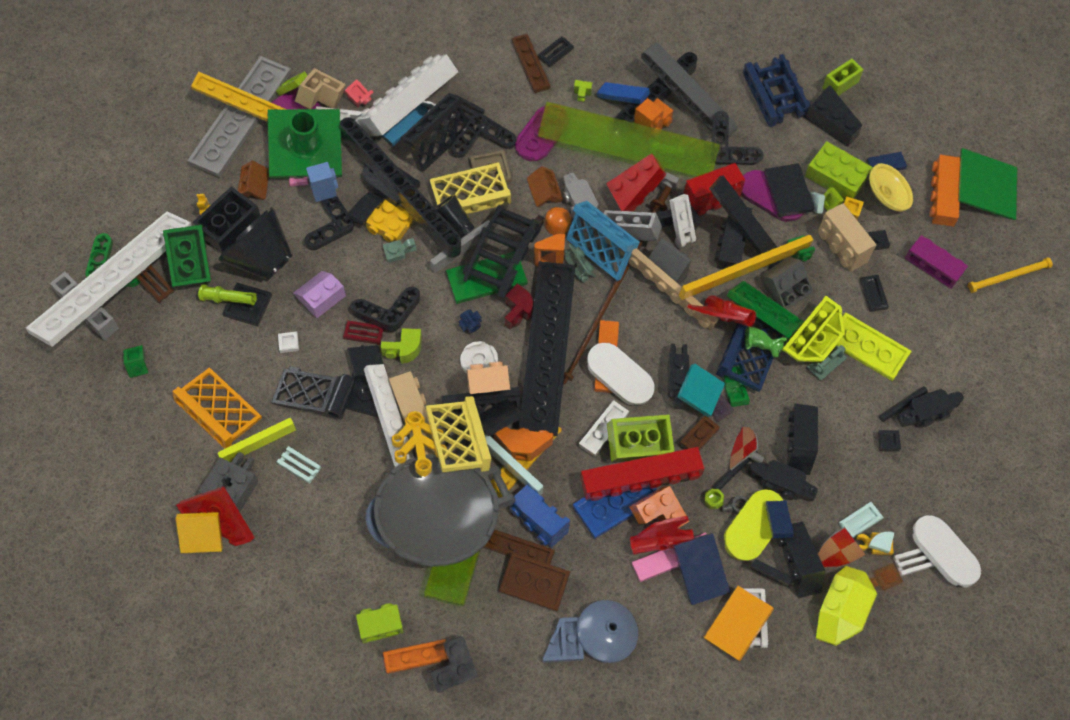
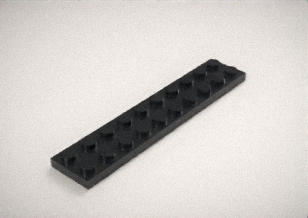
(547, 347)

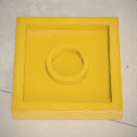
(199, 532)

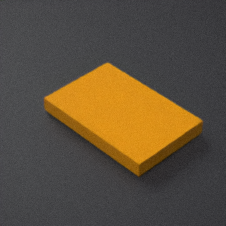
(739, 623)

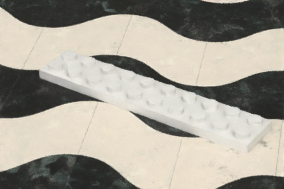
(104, 282)

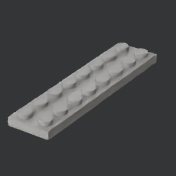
(234, 125)

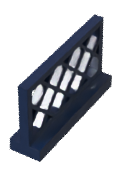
(731, 355)

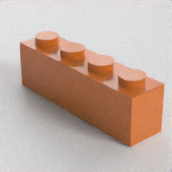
(946, 190)

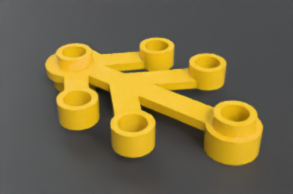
(415, 422)

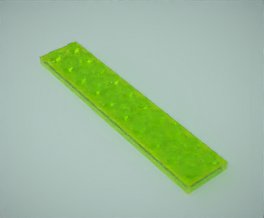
(627, 139)

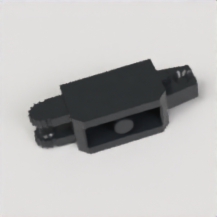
(677, 370)
(930, 407)
(783, 480)

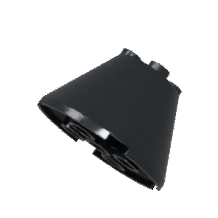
(259, 248)

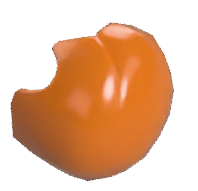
(557, 221)

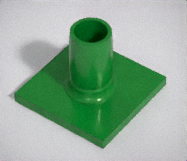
(303, 140)

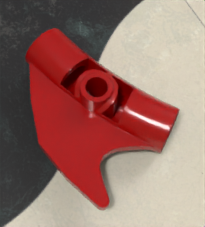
(726, 311)
(661, 536)

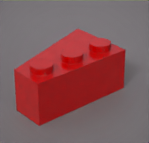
(636, 183)

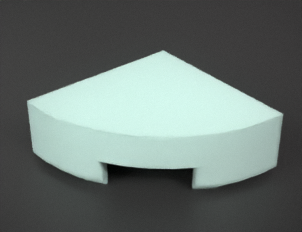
(818, 201)
(882, 542)

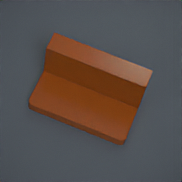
(254, 180)
(544, 186)

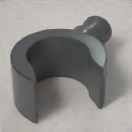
(731, 507)

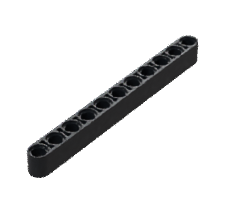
(401, 187)

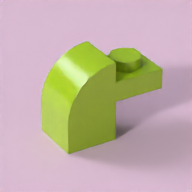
(407, 349)

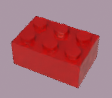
(698, 187)

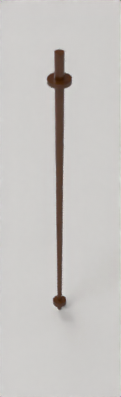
(656, 205)

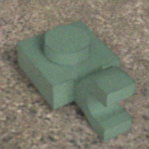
(396, 251)

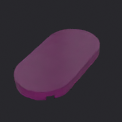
(529, 143)
(758, 193)

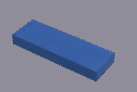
(623, 93)

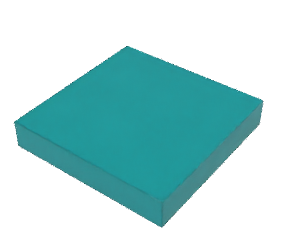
(701, 390)

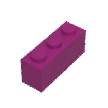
(936, 261)

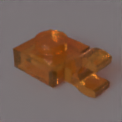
(886, 577)

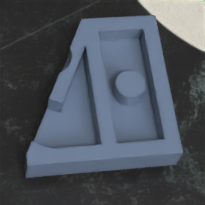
(564, 642)

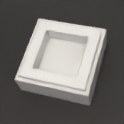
(288, 342)

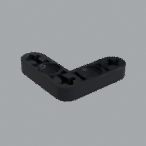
(483, 129)
(728, 151)
(336, 225)
(387, 315)

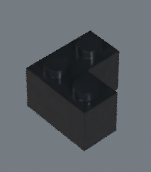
(459, 667)

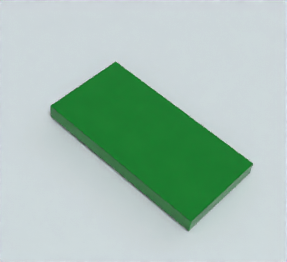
(478, 288)
(766, 309)

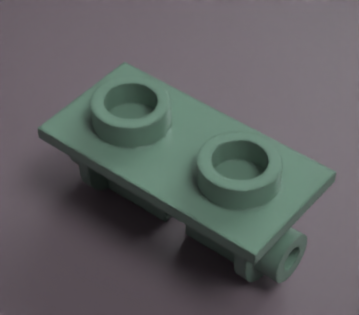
(584, 267)
(833, 360)

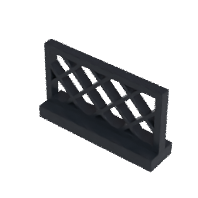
(430, 123)
(481, 399)

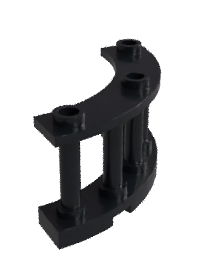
(521, 248)

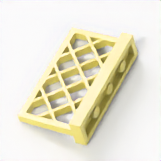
(477, 203)
(474, 429)

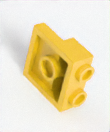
(389, 221)

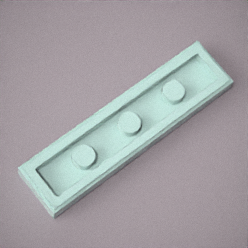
(512, 465)

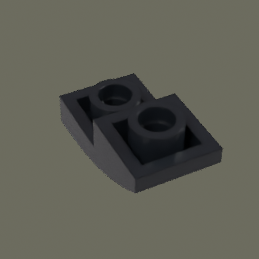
(365, 207)

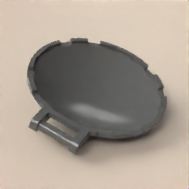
(439, 515)

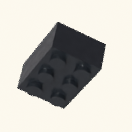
(227, 219)

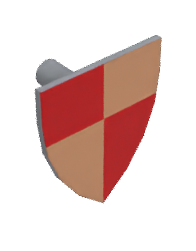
(744, 447)
(839, 549)

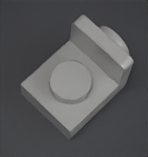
(670, 181)

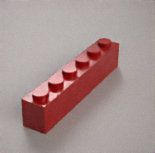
(642, 473)

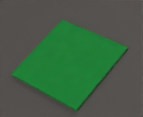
(988, 184)

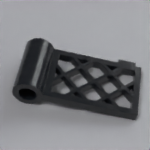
(336, 395)

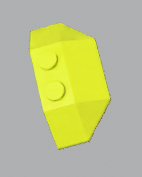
(818, 333)
(845, 606)

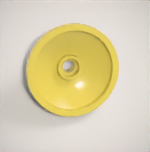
(890, 187)

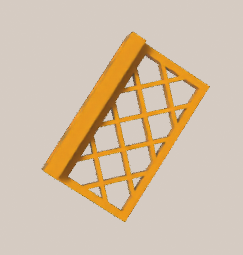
(206, 420)

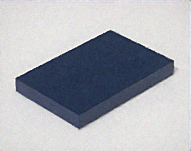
(701, 568)

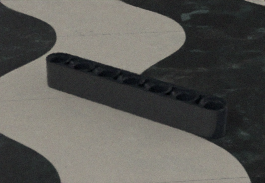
(658, 88)

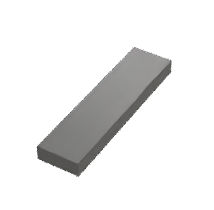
(467, 243)

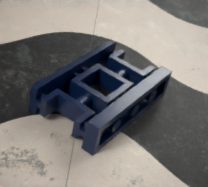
(764, 95)

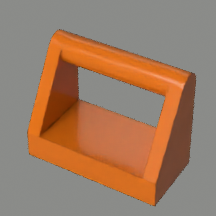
(554, 243)

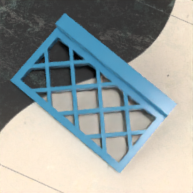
(606, 228)

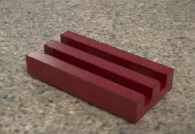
(377, 340)

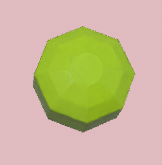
(714, 498)

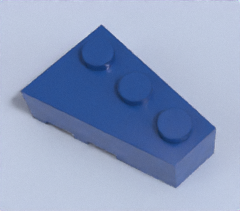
(539, 516)

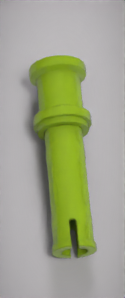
(219, 294)

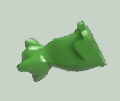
(757, 338)

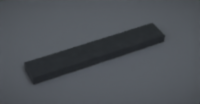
(742, 217)

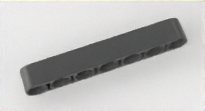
(685, 87)

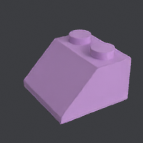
(320, 293)

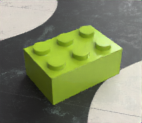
(839, 170)
(639, 437)

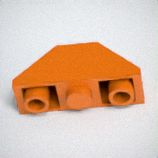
(523, 443)

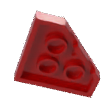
(231, 521)

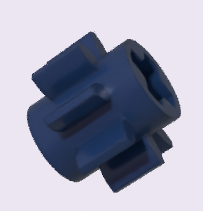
(470, 321)

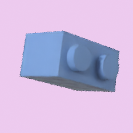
(322, 181)

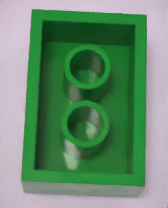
(187, 255)

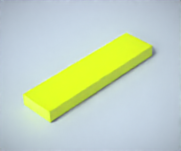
(258, 440)

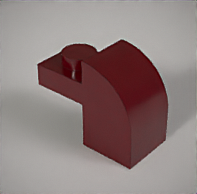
(521, 304)

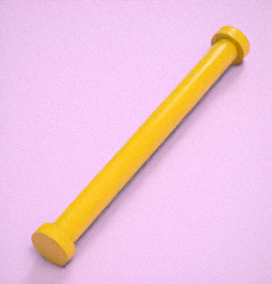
(1046, 263)

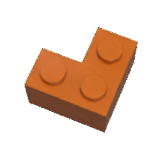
(653, 114)
(658, 504)

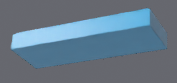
(393, 135)

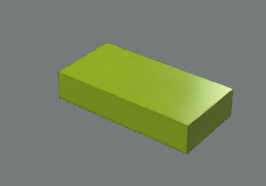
(291, 83)

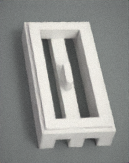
(914, 569)

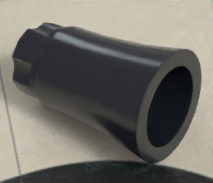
(455, 215)

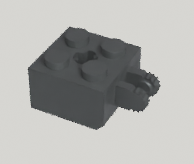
(230, 473)

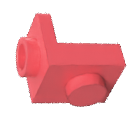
(358, 94)

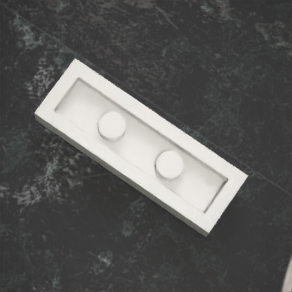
(598, 434)

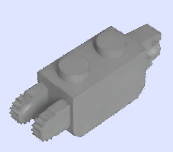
(577, 192)

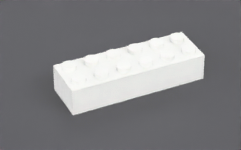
(407, 95)

